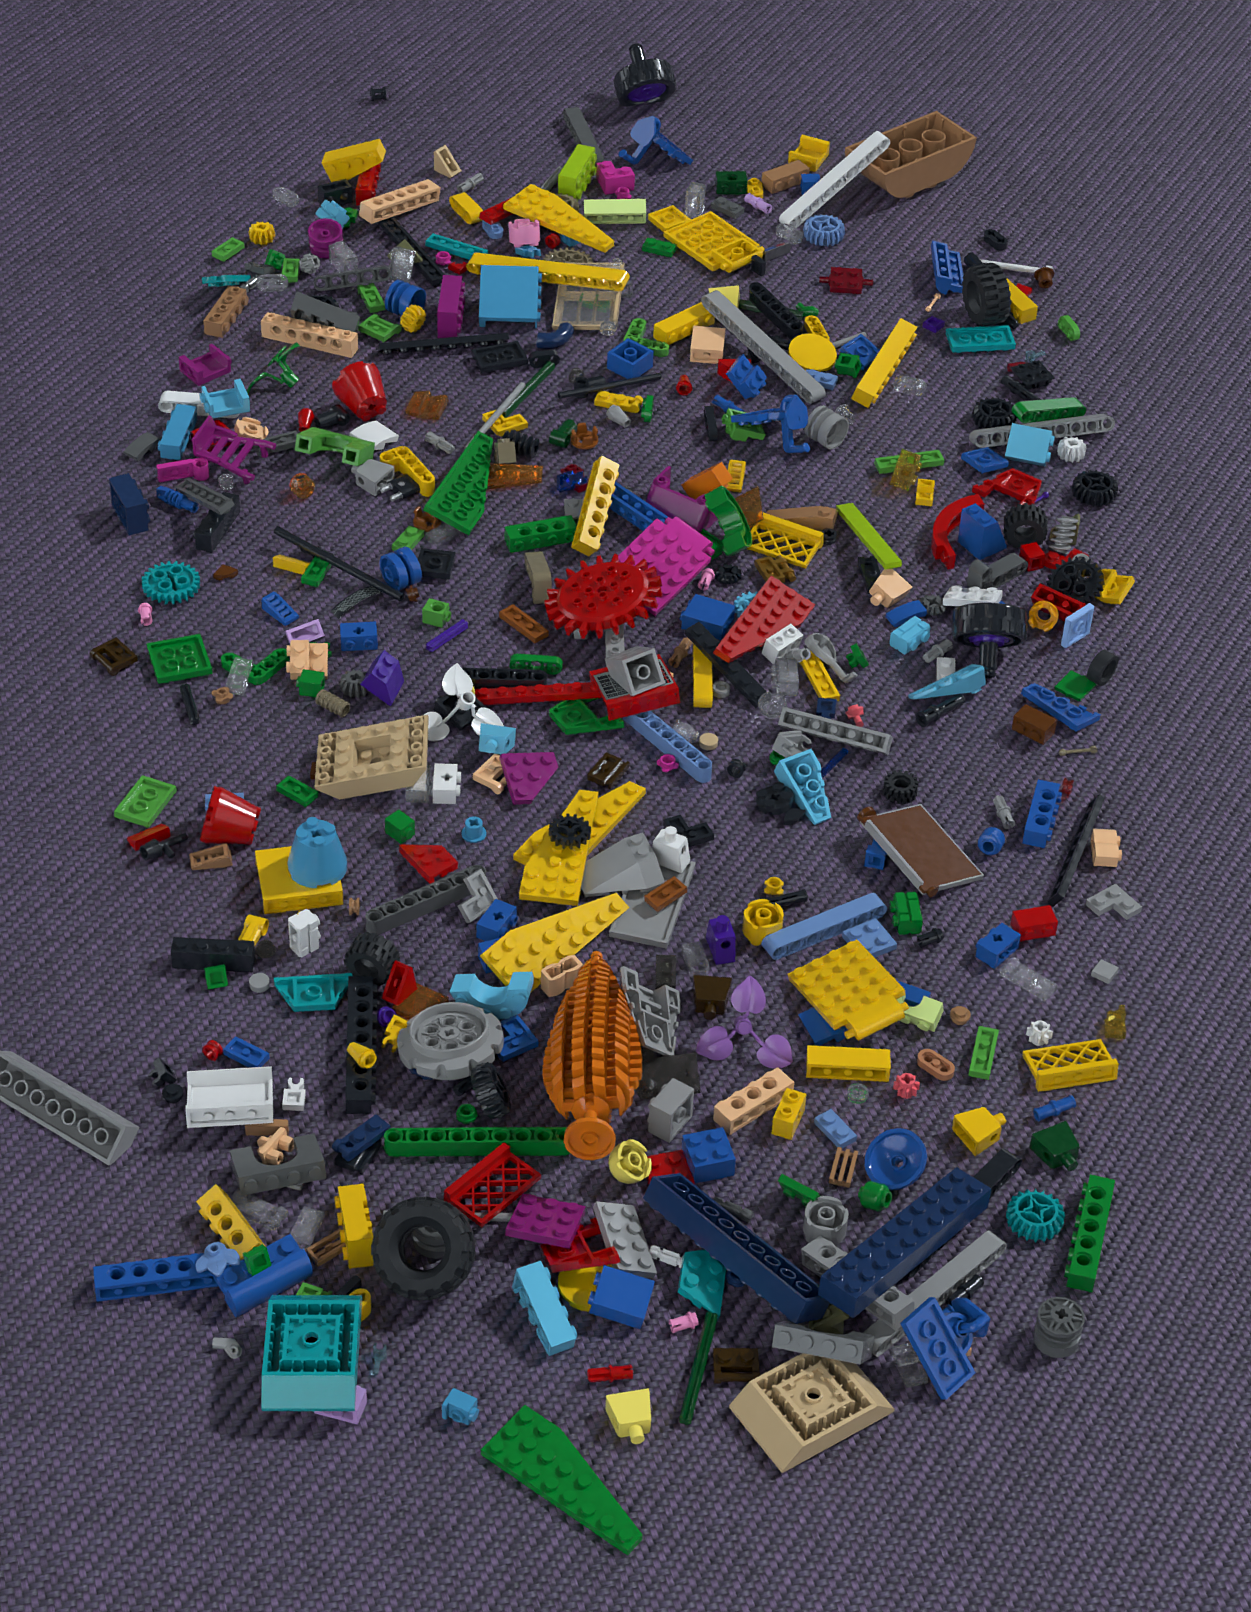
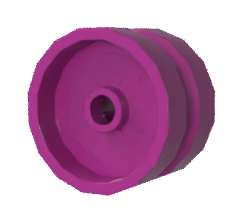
(322, 234)

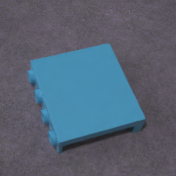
(509, 294)

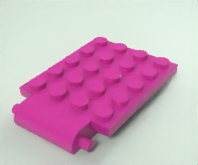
(674, 551)

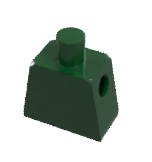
(1056, 1146)

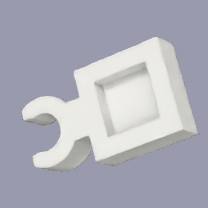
(294, 1096)

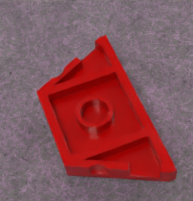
(429, 860)

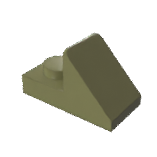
(831, 1322)

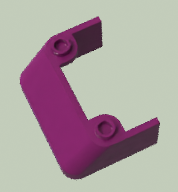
(678, 505)

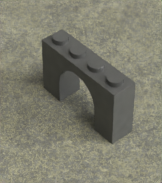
(257, 1177)
(850, 1347)

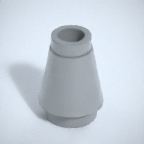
(617, 415)

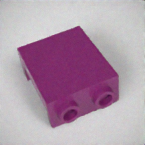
(206, 367)

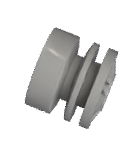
(826, 427)

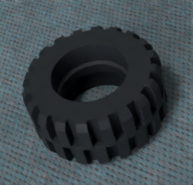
(986, 294)

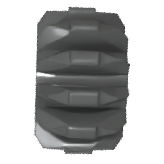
(351, 682)

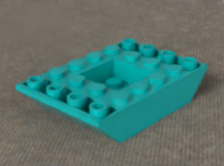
(317, 1373)

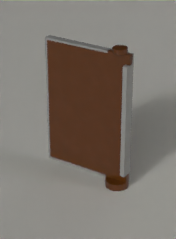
(920, 848)

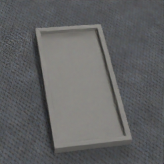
(645, 924)

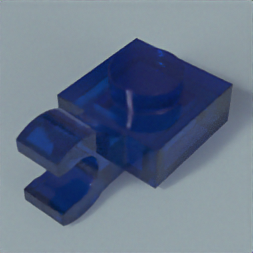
(567, 480)

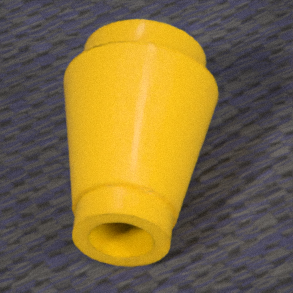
(362, 1055)

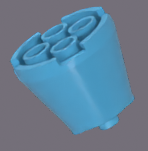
(316, 854)

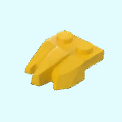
(1115, 587)

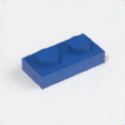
(245, 1053)

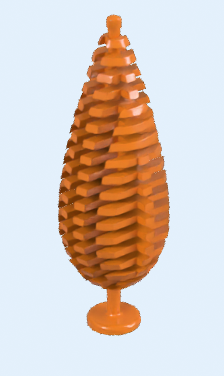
(592, 1059)

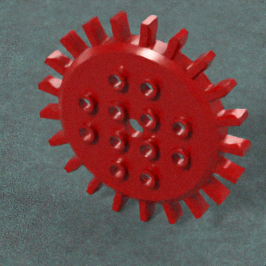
(603, 596)

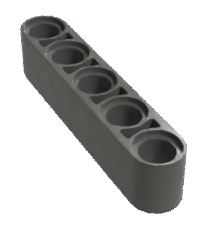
(344, 278)

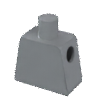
(373, 475)

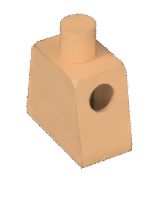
(889, 588)

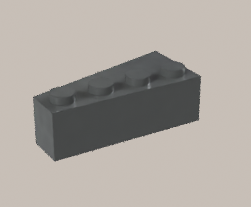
(319, 312)

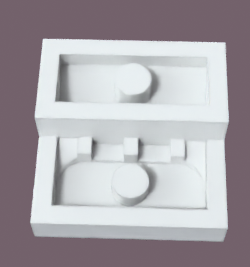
(376, 433)

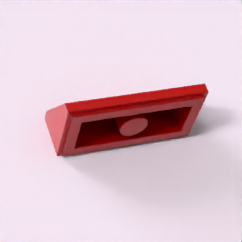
(158, 832)

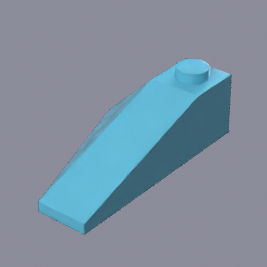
(962, 681)
(804, 773)

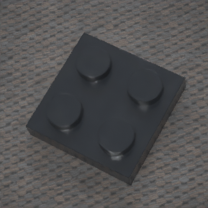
(436, 563)

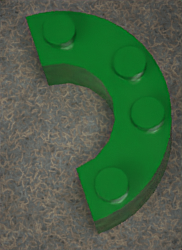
(731, 520)

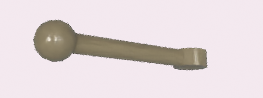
(1093, 749)

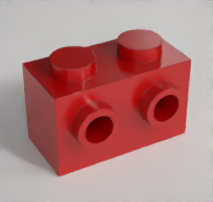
(1034, 922)

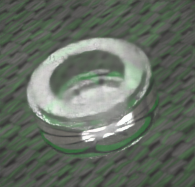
(857, 1093)

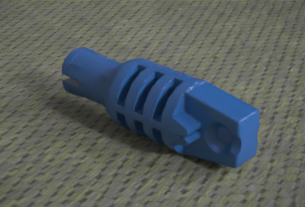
(176, 499)

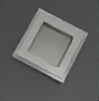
(1104, 971)

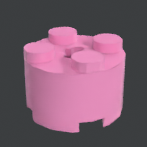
(524, 232)

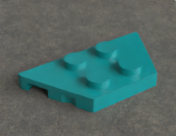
(225, 280)
(313, 991)
(702, 1280)

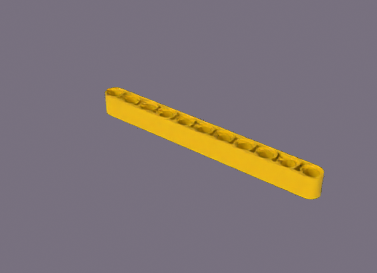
(558, 272)

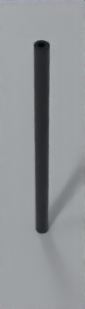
(605, 386)

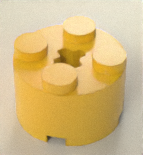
(761, 920)

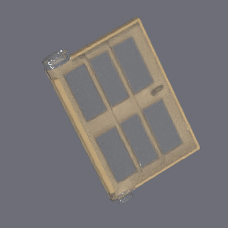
(589, 307)

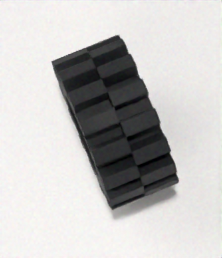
(900, 794)

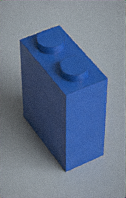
(711, 613)
(620, 1296)

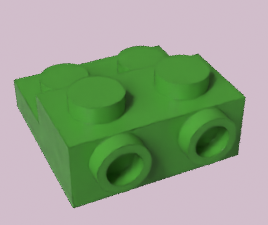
(741, 432)

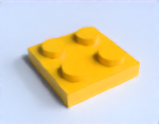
(667, 218)

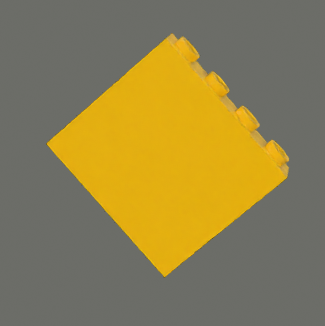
(282, 893)

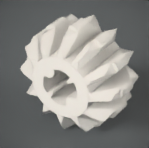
(1071, 449)

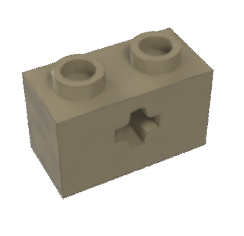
(504, 451)

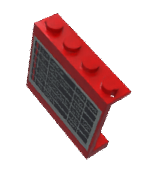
(624, 704)

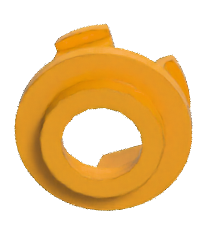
(1034, 619)

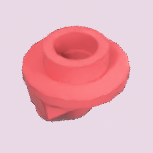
(854, 712)

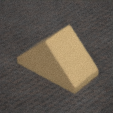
(445, 163)

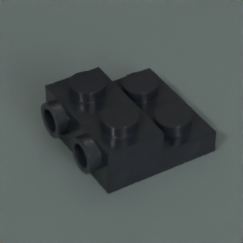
(460, 718)

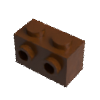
(1034, 724)

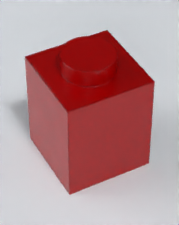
(1033, 555)

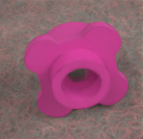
(623, 193)
(443, 258)
(667, 763)

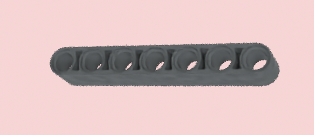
(580, 130)
(419, 902)

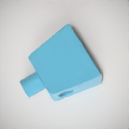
(496, 738)

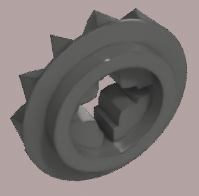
(934, 609)

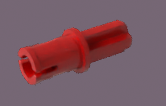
(610, 1373)

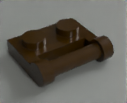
(117, 652)
(735, 1361)

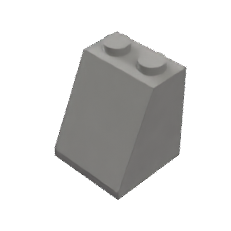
(635, 669)

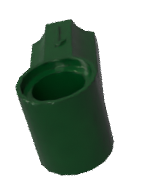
(562, 435)

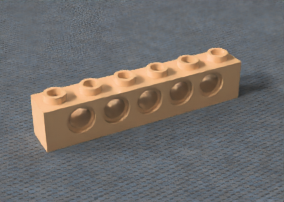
(399, 201)
(309, 334)

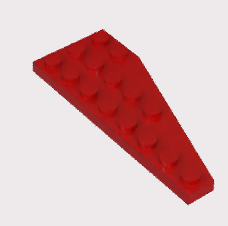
(766, 614)

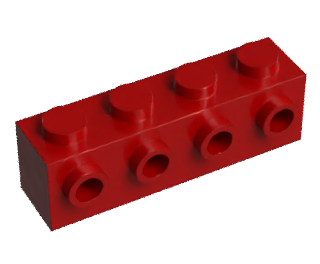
(367, 184)

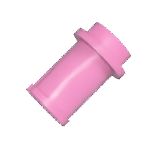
(707, 576)
(145, 613)
(683, 1322)

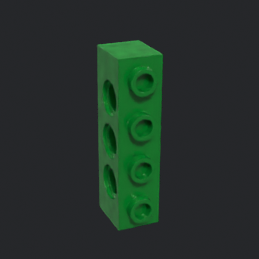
(539, 533)

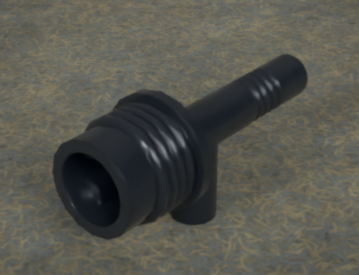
(155, 849)

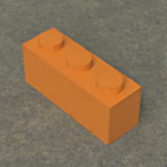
(707, 481)

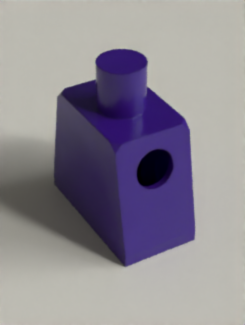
(719, 932)

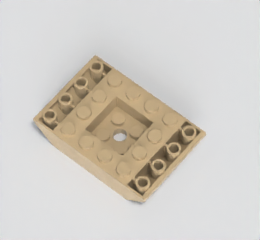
(372, 758)
(796, 1427)

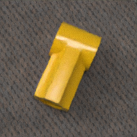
(254, 928)

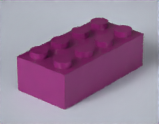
(450, 306)

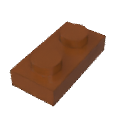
(665, 894)

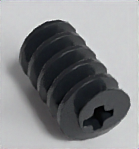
(523, 445)

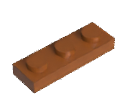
(523, 623)

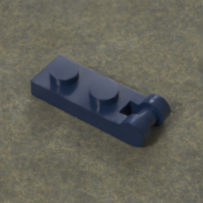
(361, 1138)

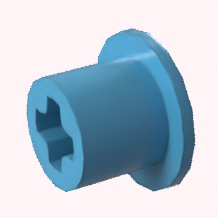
(473, 830)

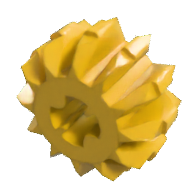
(261, 233)
(413, 318)

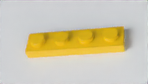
(819, 678)

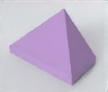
(308, 631)

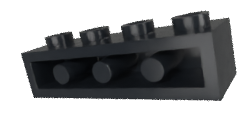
(215, 526)
(204, 953)

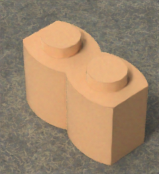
(1105, 847)
(560, 976)

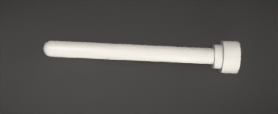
(1015, 267)

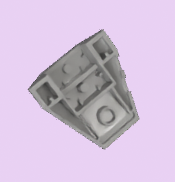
(622, 867)
(652, 1012)

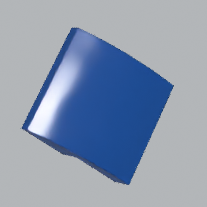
(819, 1029)

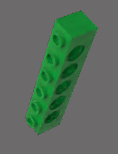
(1091, 1232)

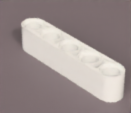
(170, 399)

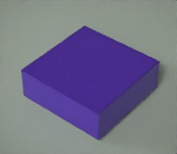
(933, 324)

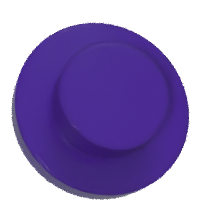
(385, 1015)

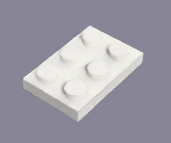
(960, 596)

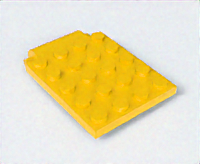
(714, 242)
(851, 990)

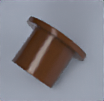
(1044, 277)

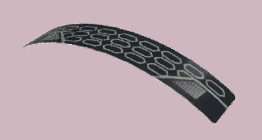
(353, 599)

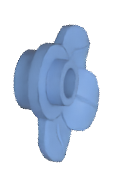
(216, 1258)

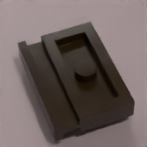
(608, 770)

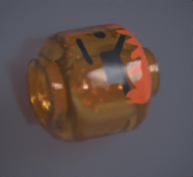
(302, 485)

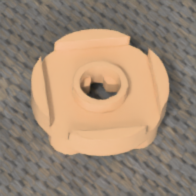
(250, 428)

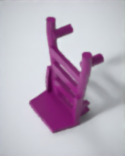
(211, 433)

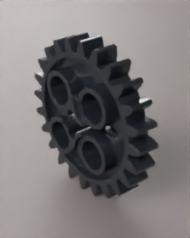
(1090, 585)

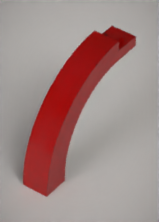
(945, 522)

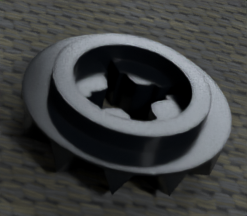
(727, 578)

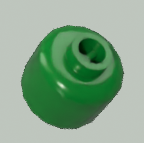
(875, 1196)

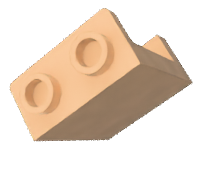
(707, 344)

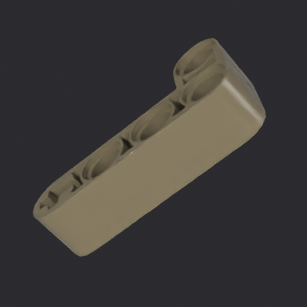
(539, 575)

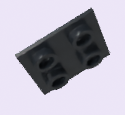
(1033, 374)

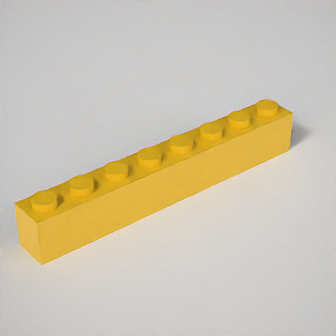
(885, 363)

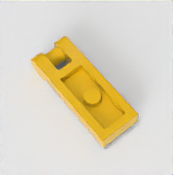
(626, 403)

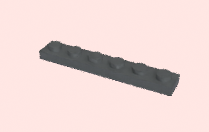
(205, 496)

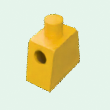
(978, 1128)

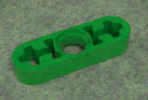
(549, 660)

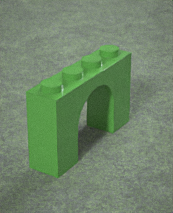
(354, 450)

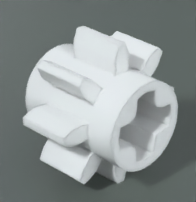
(1039, 1033)

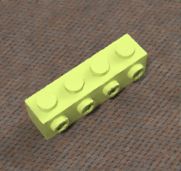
(610, 211)

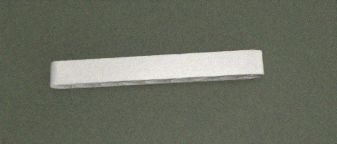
(835, 180)

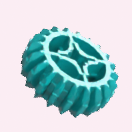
(1035, 1215)

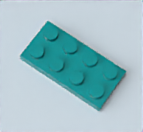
(980, 338)

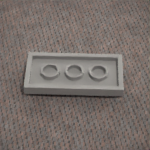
(623, 1230)

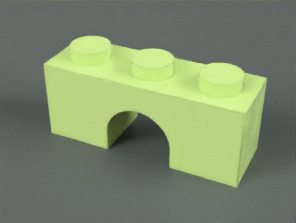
(924, 1015)

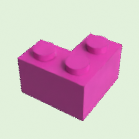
(611, 178)

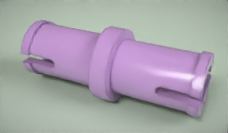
(758, 203)

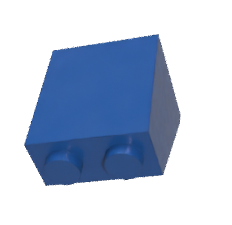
(980, 532)

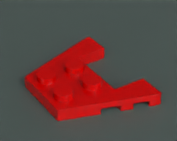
(1012, 483)
(579, 1254)

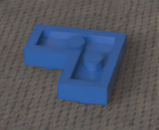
(518, 1038)

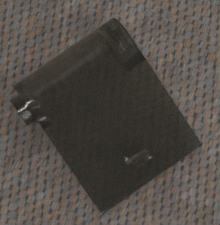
(660, 1070)

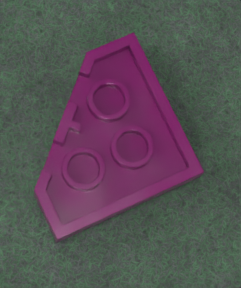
(527, 774)

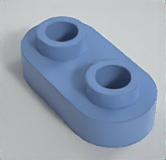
(494, 231)

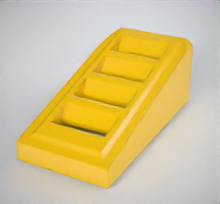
(737, 471)

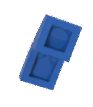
(905, 612)

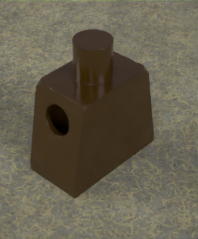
(711, 995)

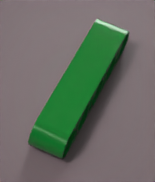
(1048, 409)

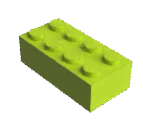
(577, 171)

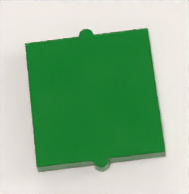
(1075, 686)

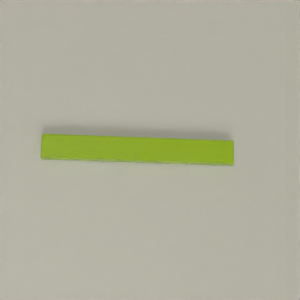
(869, 536)

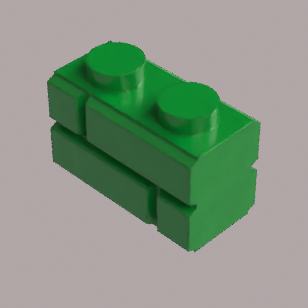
(906, 912)

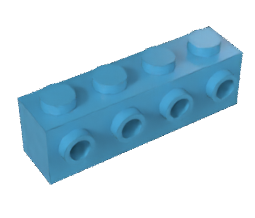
(178, 432)

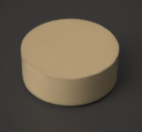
(708, 741)

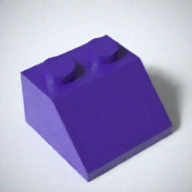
(384, 678)

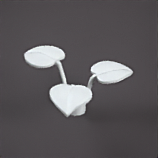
(459, 683)

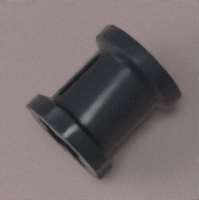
(381, 96)

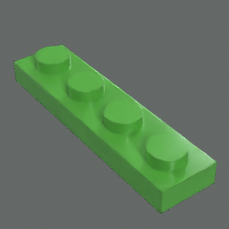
(928, 459)

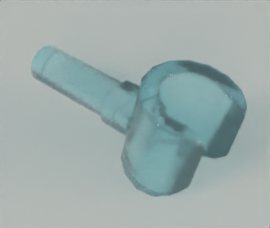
(1031, 355)
(378, 1356)

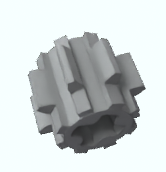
(309, 263)

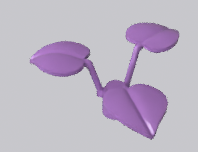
(746, 998)

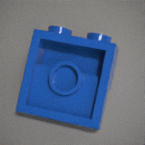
(746, 377)

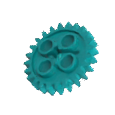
(182, 578)

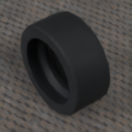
(1102, 667)

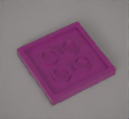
(545, 1220)

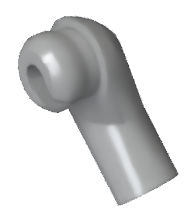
(230, 1346)

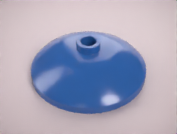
(888, 1151)

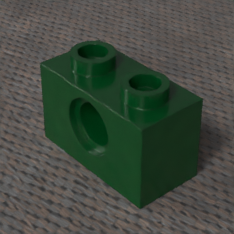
(731, 182)

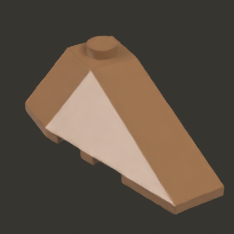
(812, 517)

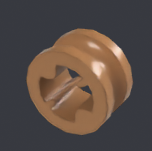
(354, 906)

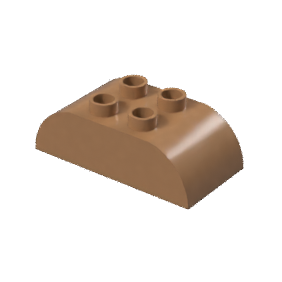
(919, 155)

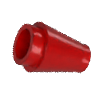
(684, 385)
(305, 419)

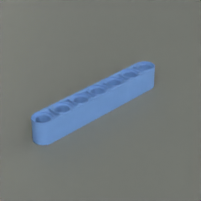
(672, 743)
(823, 926)

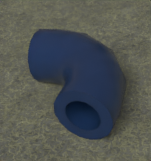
(556, 338)

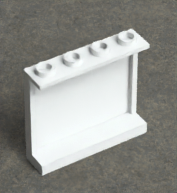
(229, 1097)

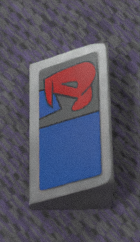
(776, 251)

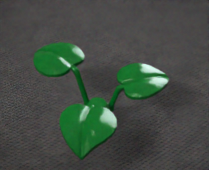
(287, 375)

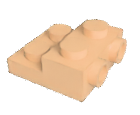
(306, 656)

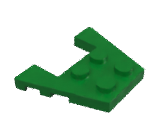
(576, 718)

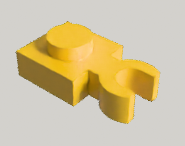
(393, 1030)

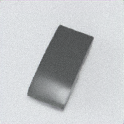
(141, 445)

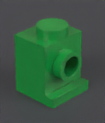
(848, 364)

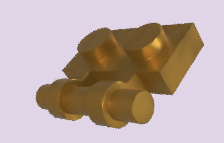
(769, 567)

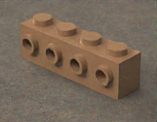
(225, 311)

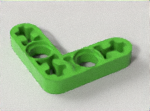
(660, 348)

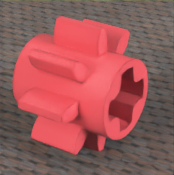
(906, 1085)

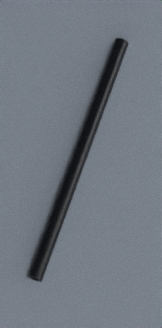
(339, 563)

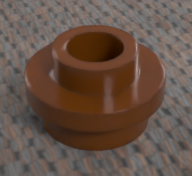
(412, 593)

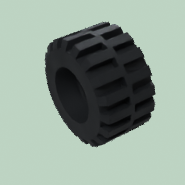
(1021, 516)
(371, 957)

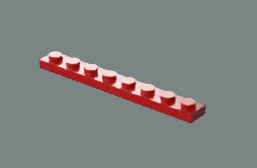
(537, 693)

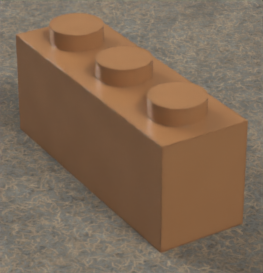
(784, 176)

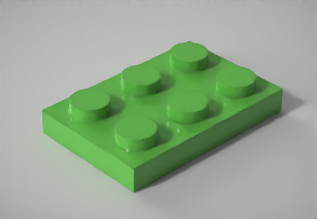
(145, 801)

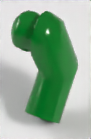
(808, 310)

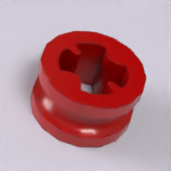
(552, 240)
(212, 1050)

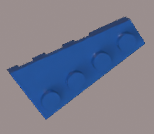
(1060, 707)

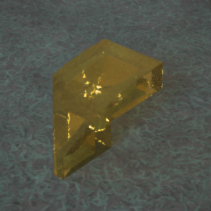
(1115, 1023)

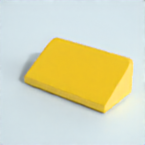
(290, 564)

